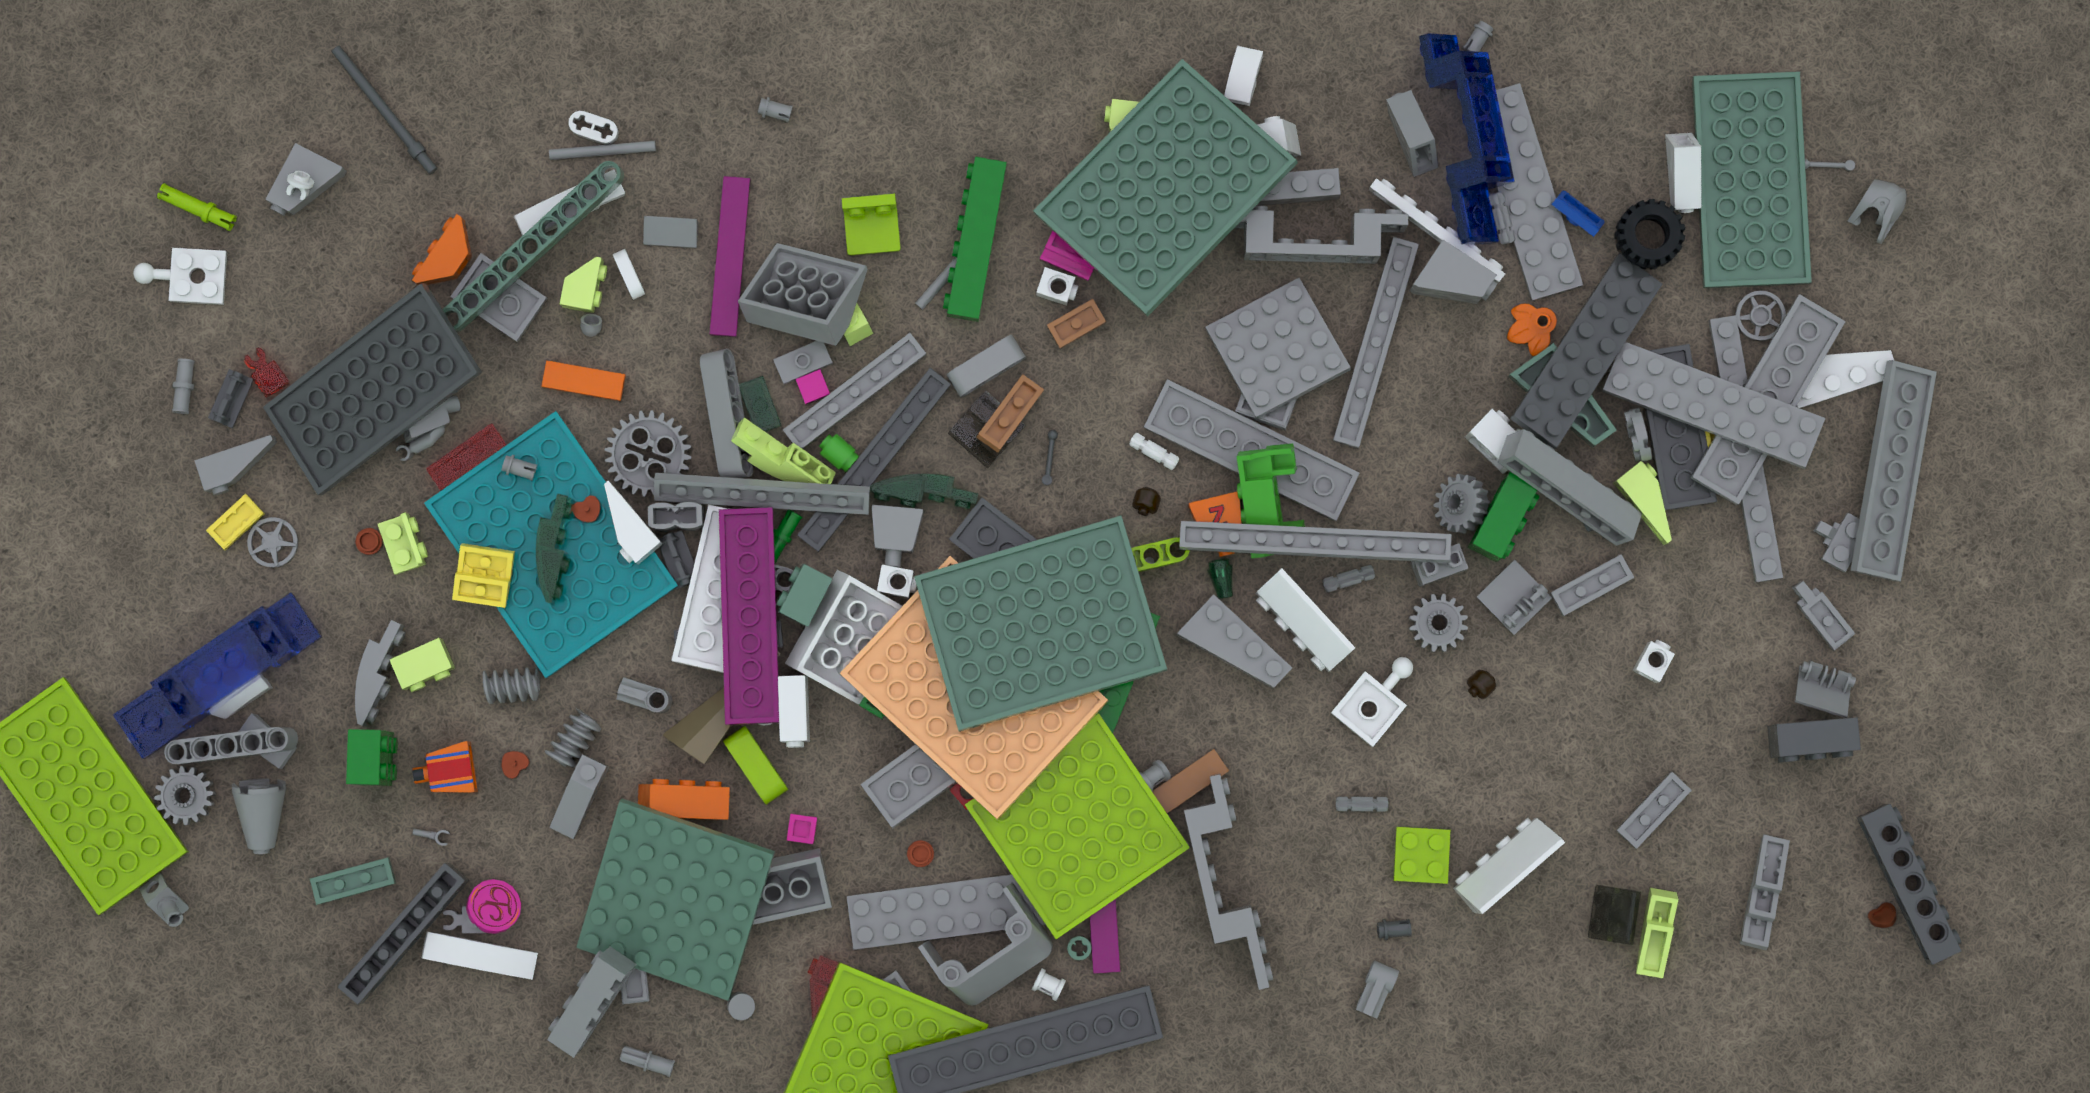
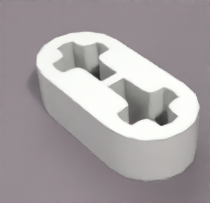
(595, 121)
(629, 274)

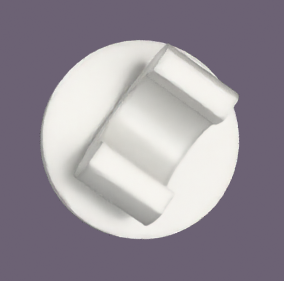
(301, 181)

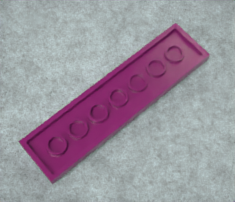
(749, 616)

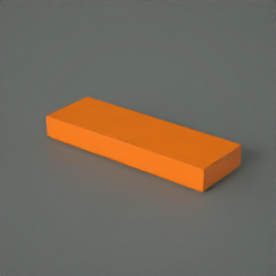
(583, 380)

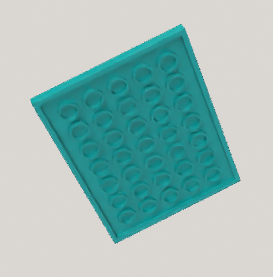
(505, 513)

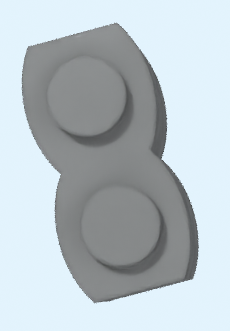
(667, 517)

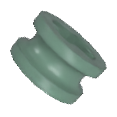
(1073, 954)

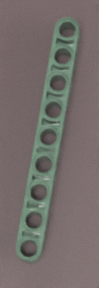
(544, 242)

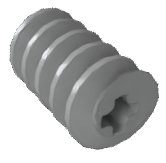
(511, 686)
(573, 739)

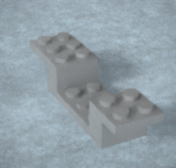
(1363, 247)
(1233, 922)

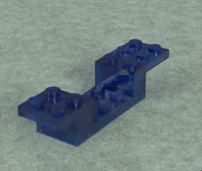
(1490, 161)
(214, 672)

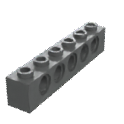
(1872, 826)
(403, 933)

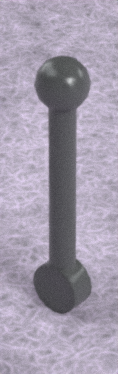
(1047, 479)

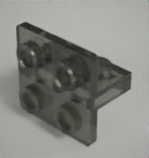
(1614, 914)

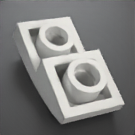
(1243, 75)

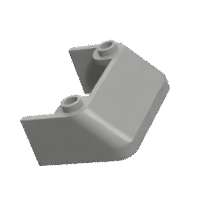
(1028, 948)

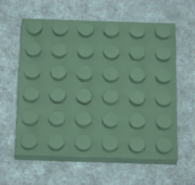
(676, 898)

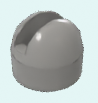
(591, 324)

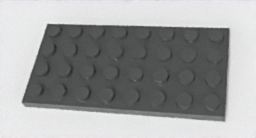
(372, 389)

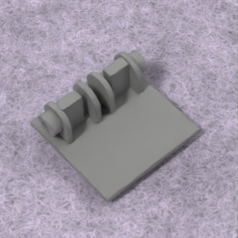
(1514, 597)
(1824, 690)

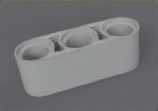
(986, 366)

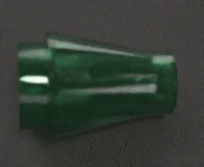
(1221, 576)

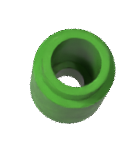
(838, 452)

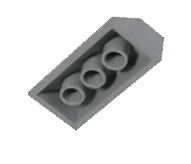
(794, 887)

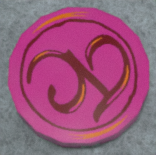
(493, 906)

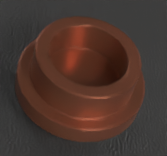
(369, 541)
(920, 853)

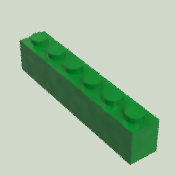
(976, 239)

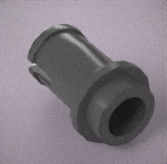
(1393, 929)

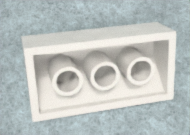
(1304, 620)

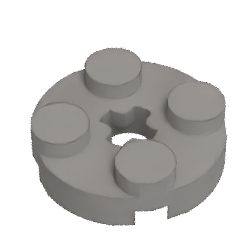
(1638, 434)

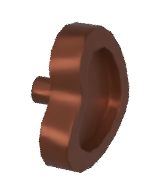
(588, 510)
(513, 763)
(1884, 916)

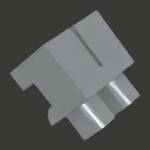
(1433, 571)

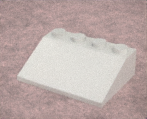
(839, 631)
(1508, 865)

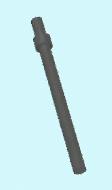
(415, 148)

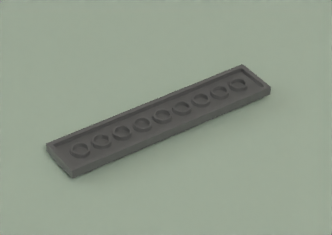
(1028, 1045)

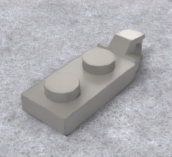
(1823, 615)

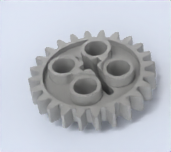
(656, 430)

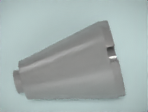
(259, 811)

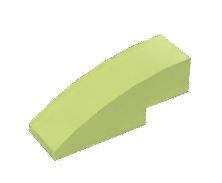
(1656, 932)

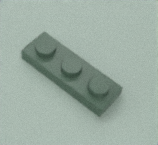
(352, 881)

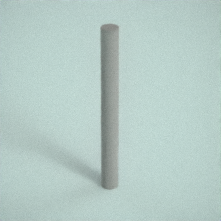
(602, 150)

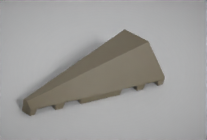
(702, 728)

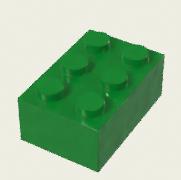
(1504, 518)
(371, 757)

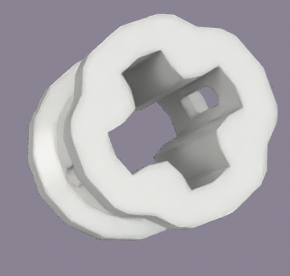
(1048, 984)

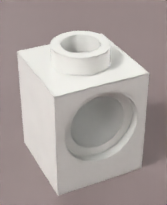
(1048, 278)
(888, 573)
(1645, 669)

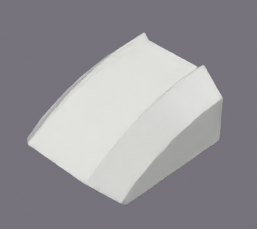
(241, 697)

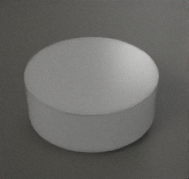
(741, 1006)

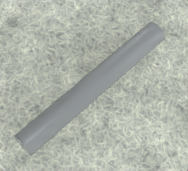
(936, 286)

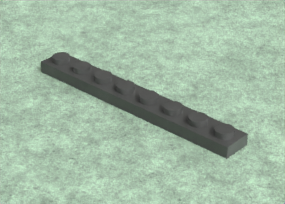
(880, 452)

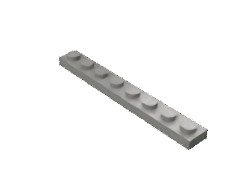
(1375, 342)
(762, 493)

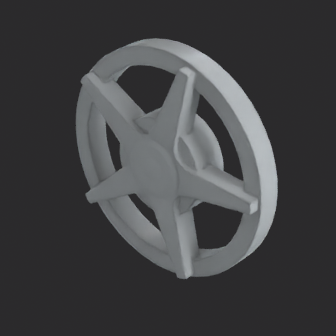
(1759, 315)
(272, 542)

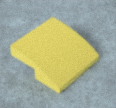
(483, 575)

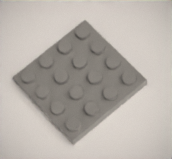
(1277, 348)

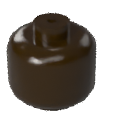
(1146, 501)
(1481, 684)

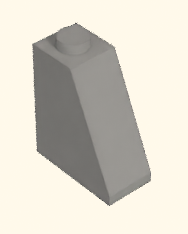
(1413, 133)
(320, 169)

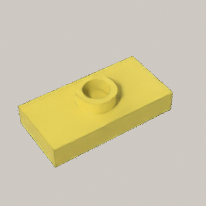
(235, 522)

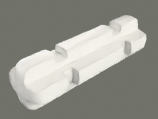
(1154, 451)

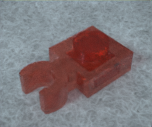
(267, 376)

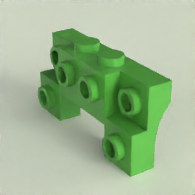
(1260, 488)

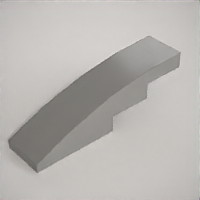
(1764, 892)

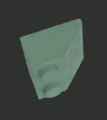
(804, 594)

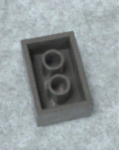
(1814, 739)

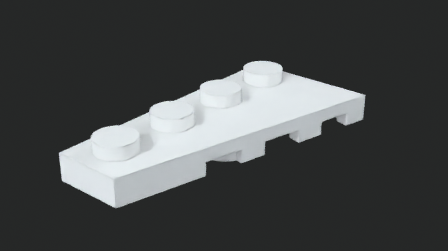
(1845, 374)

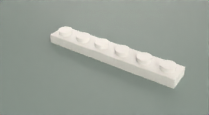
(1428, 223)

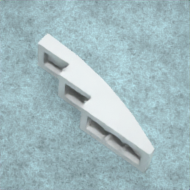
(532, 215)
(479, 955)

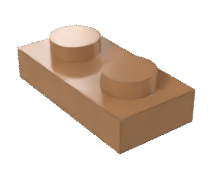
(1076, 323)

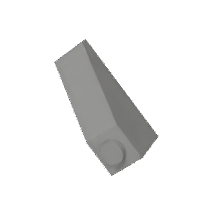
(229, 466)
(578, 796)

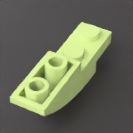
(776, 459)

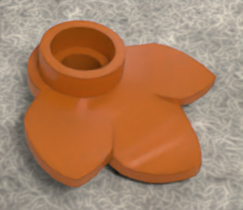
(1529, 330)

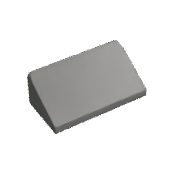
(670, 232)

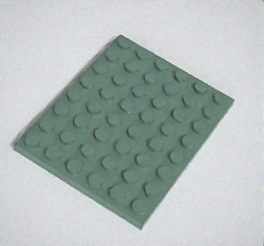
(1165, 187)
(1040, 623)

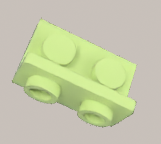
(402, 543)

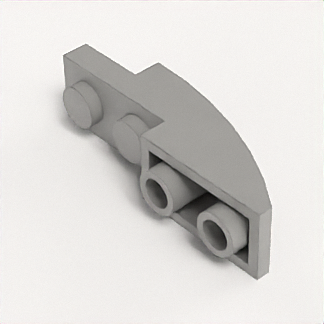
(370, 683)

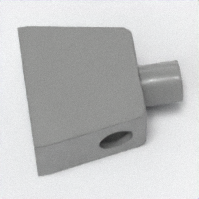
(895, 531)

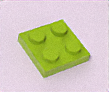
(1421, 855)

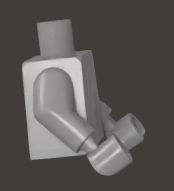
(429, 429)

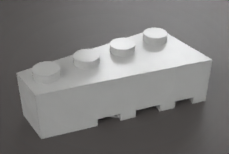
(591, 1001)

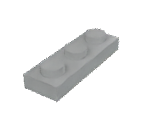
(1592, 585)
(1653, 810)

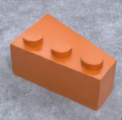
(686, 799)

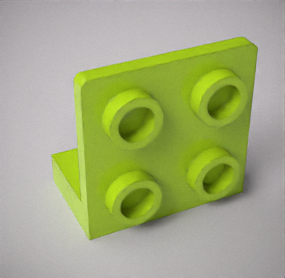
(871, 224)

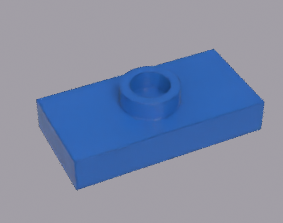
(1577, 213)

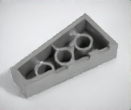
(1232, 641)

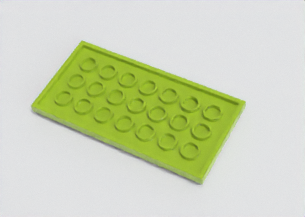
(84, 797)

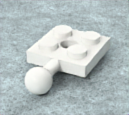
(183, 263)
(1387, 704)

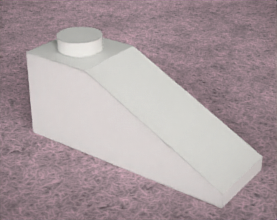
(631, 530)

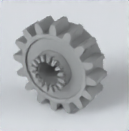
(1462, 503)
(1424, 627)
(171, 791)

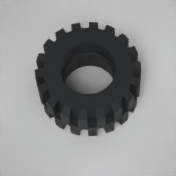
(1665, 218)

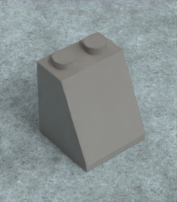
(1454, 277)

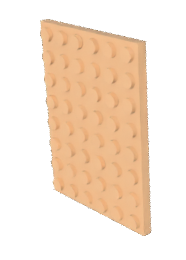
(991, 761)

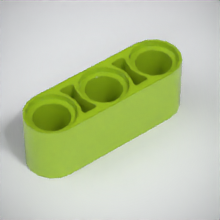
(1163, 551)
(755, 765)

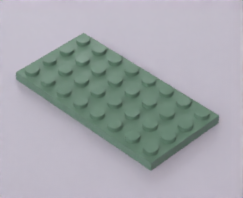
(1752, 180)

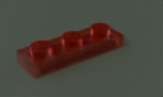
(466, 456)

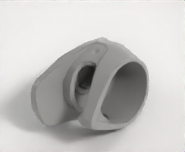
(1888, 200)

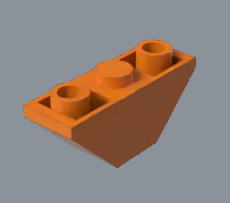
(446, 256)

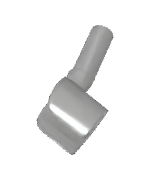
(430, 834)

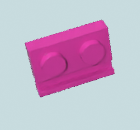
(1062, 256)

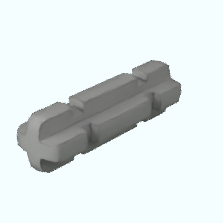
(1502, 217)
(1348, 578)
(1379, 804)

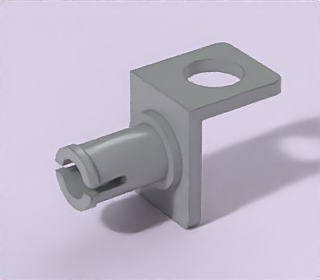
(164, 901)

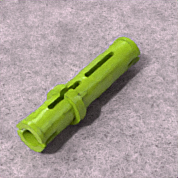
(207, 211)

